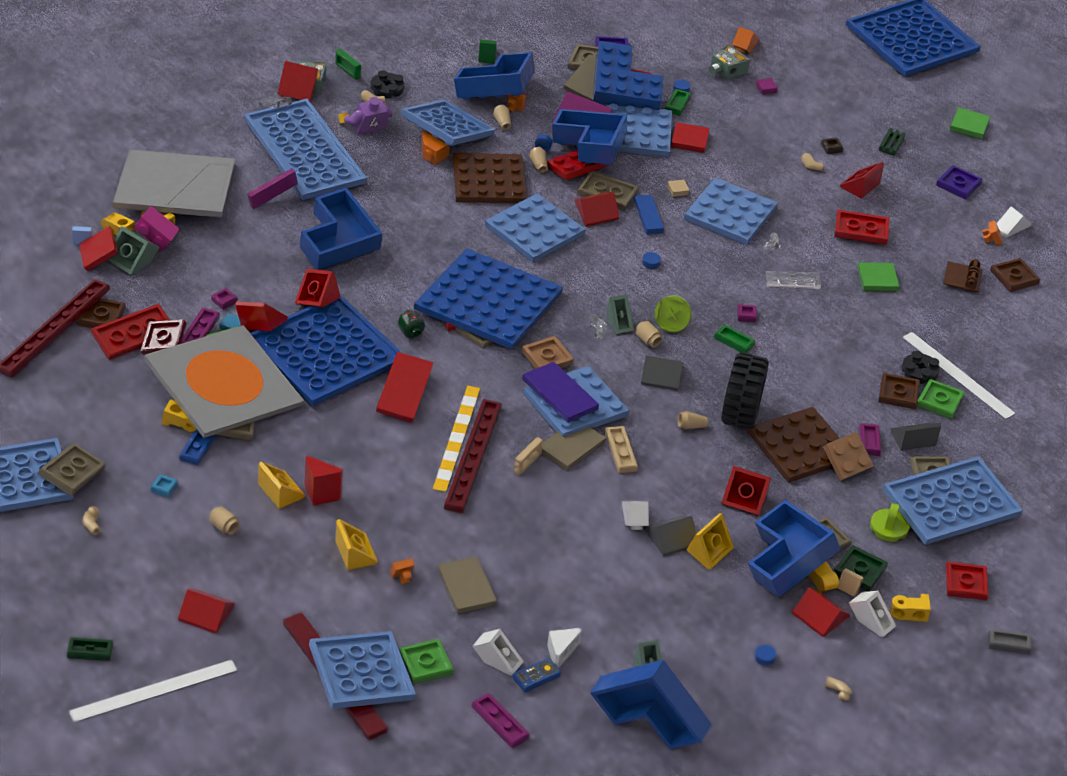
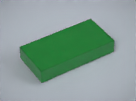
(348, 64)
(678, 101)
(734, 339)

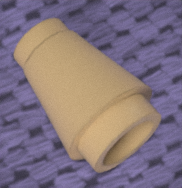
(502, 115)
(539, 159)
(690, 420)

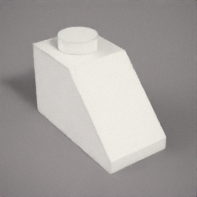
(636, 514)
(872, 612)
(498, 652)

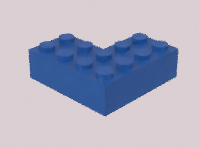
(507, 76)
(621, 86)
(595, 134)
(344, 230)
(795, 548)
(658, 696)

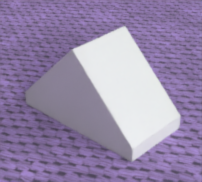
(1012, 222)
(562, 644)

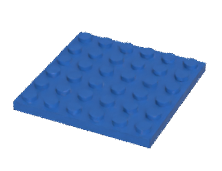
(913, 36)
(488, 298)
(327, 350)

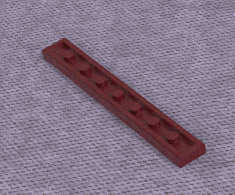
(53, 327)
(472, 456)
(364, 716)

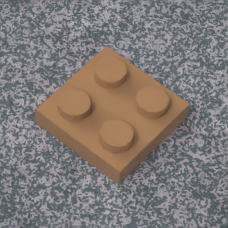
(547, 351)
(848, 456)

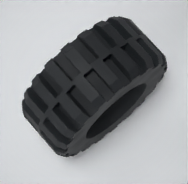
(744, 390)

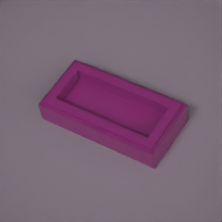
(870, 438)

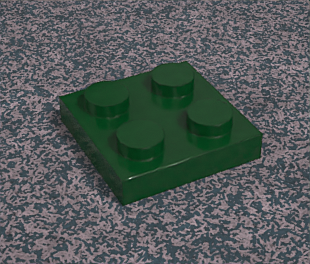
(862, 564)

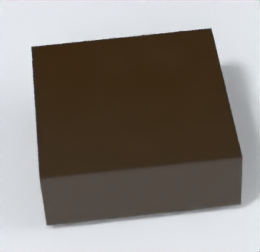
(832, 145)

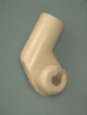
(366, 95)
(810, 163)
(843, 688)

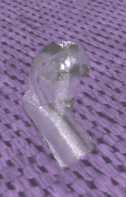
(773, 244)
(599, 325)

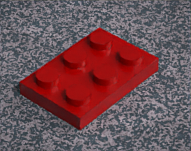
(569, 166)
(862, 227)

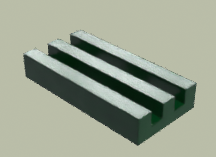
(894, 135)
(89, 652)

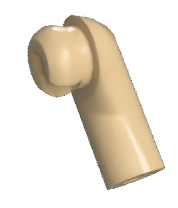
(89, 520)

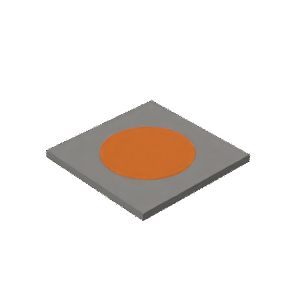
(223, 381)

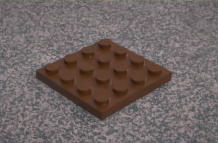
(489, 178)
(796, 443)

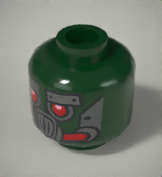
(411, 324)

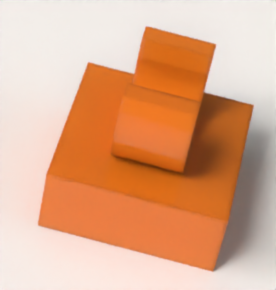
(516, 102)
(992, 233)
(402, 570)

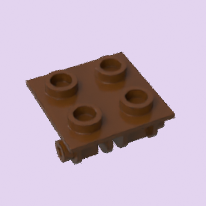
(963, 275)

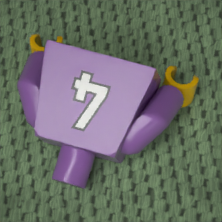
(368, 116)

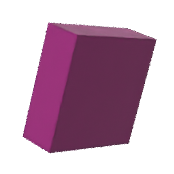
(766, 86)
(224, 298)
(747, 313)

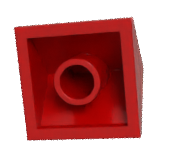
(864, 180)
(598, 208)
(318, 288)
(259, 316)
(322, 481)
(746, 490)
(204, 610)
(819, 612)

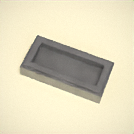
(1010, 641)

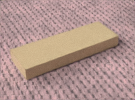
(621, 449)

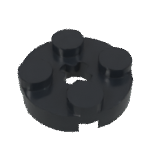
(394, 82)
(929, 366)

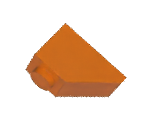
(745, 40)
(433, 148)

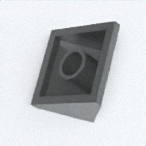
(662, 373)
(916, 435)
(672, 534)

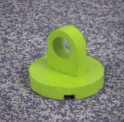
(673, 313)
(889, 524)

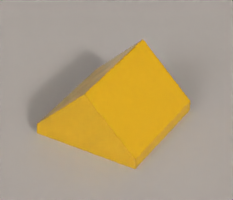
(278, 485)
(711, 542)
(354, 546)

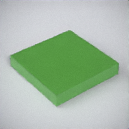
(970, 123)
(878, 276)
(940, 398)
(426, 661)

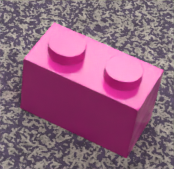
(156, 228)

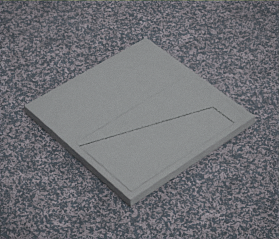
(174, 183)

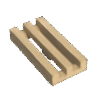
(528, 456)

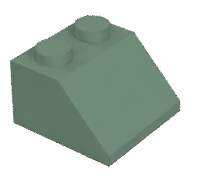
(133, 251)

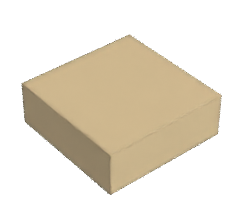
(678, 188)
(850, 582)

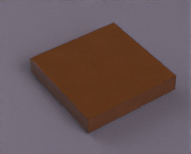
(1015, 275)
(101, 313)
(899, 391)

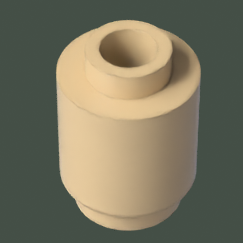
(649, 334)
(224, 520)

